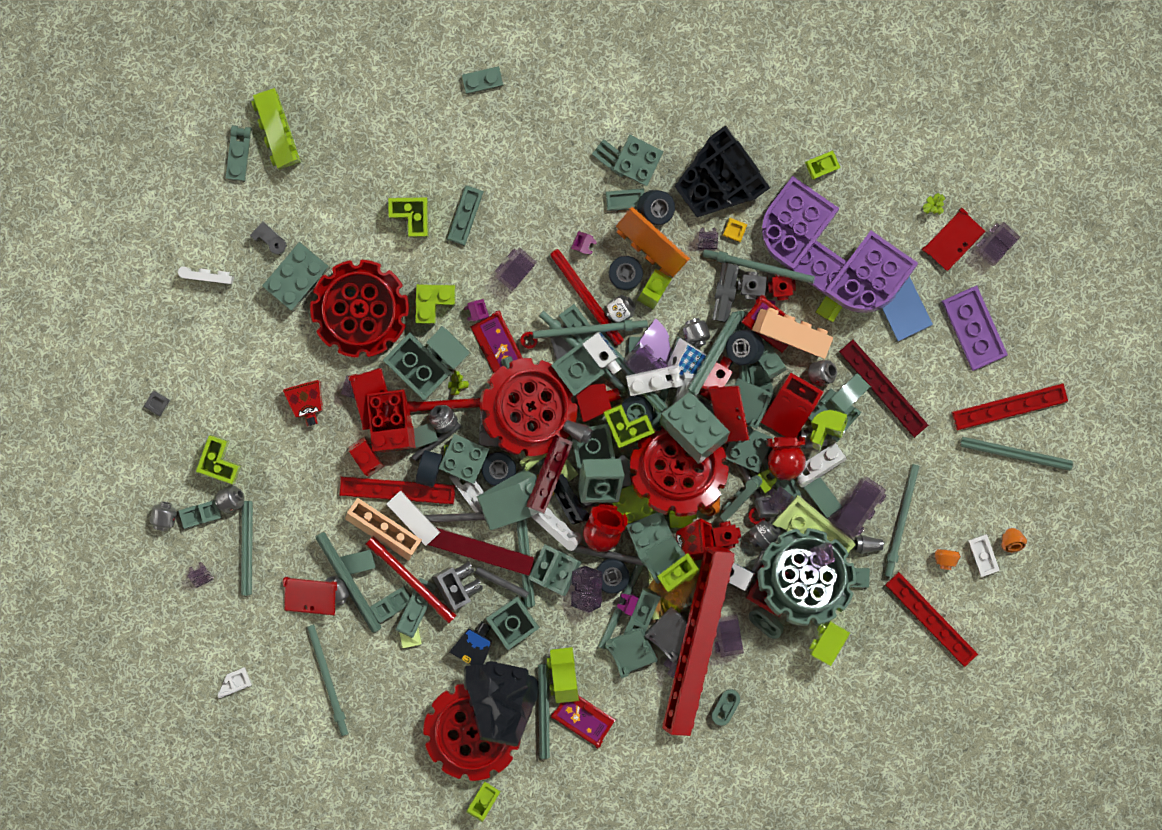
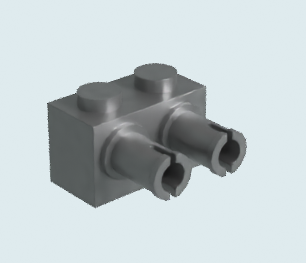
(451, 588)

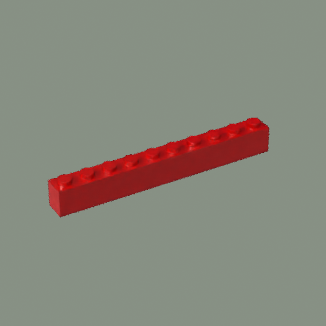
(698, 640)

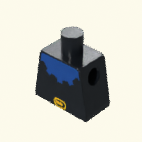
(473, 645)

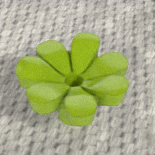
(934, 204)
(457, 383)

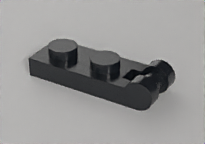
(569, 501)

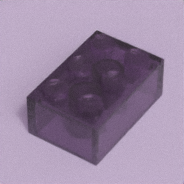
(859, 507)

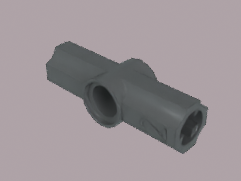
(725, 292)

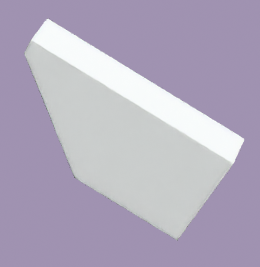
(234, 682)

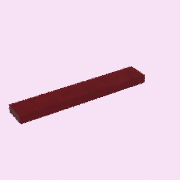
(883, 388)
(483, 551)

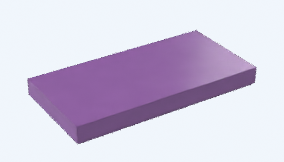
(974, 328)

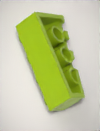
(276, 128)

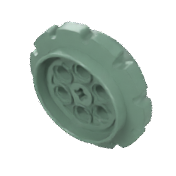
(781, 596)

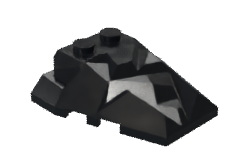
(721, 176)
(501, 700)

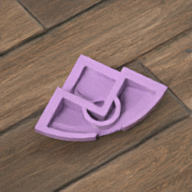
(658, 340)

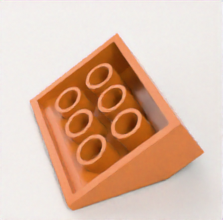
(651, 242)

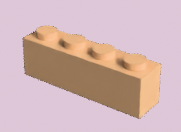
(793, 333)
(383, 529)

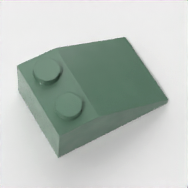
(508, 500)

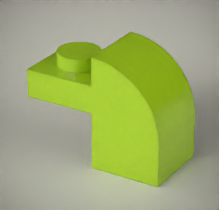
(825, 423)

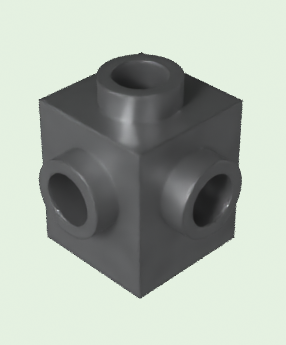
(759, 282)

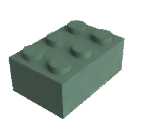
(296, 276)
(417, 366)
(694, 427)

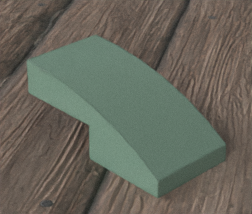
(760, 379)
(849, 393)
(424, 435)
(823, 497)
(199, 514)
(359, 561)
(391, 604)

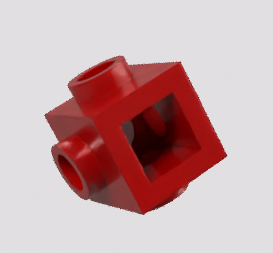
(773, 287)
(718, 534)

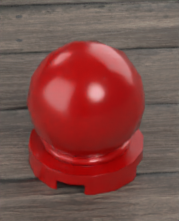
(786, 458)
(604, 527)

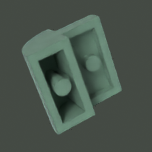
(554, 570)

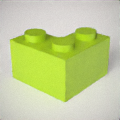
(415, 210)
(428, 297)
(624, 430)
(213, 462)
(829, 642)

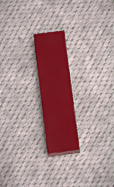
(549, 474)

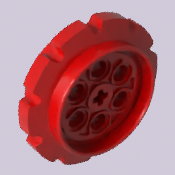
(332, 291)
(498, 408)
(682, 500)
(455, 763)

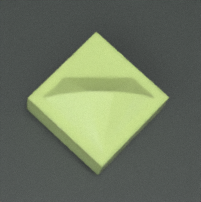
(569, 471)
(409, 642)

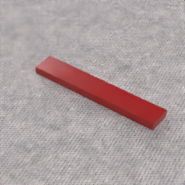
(1010, 406)
(389, 488)
(931, 619)

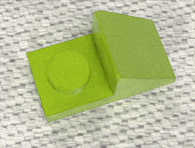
(822, 165)
(654, 289)
(679, 572)
(483, 801)

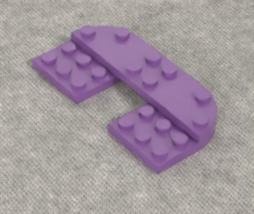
(861, 283)

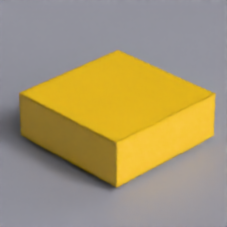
(735, 230)

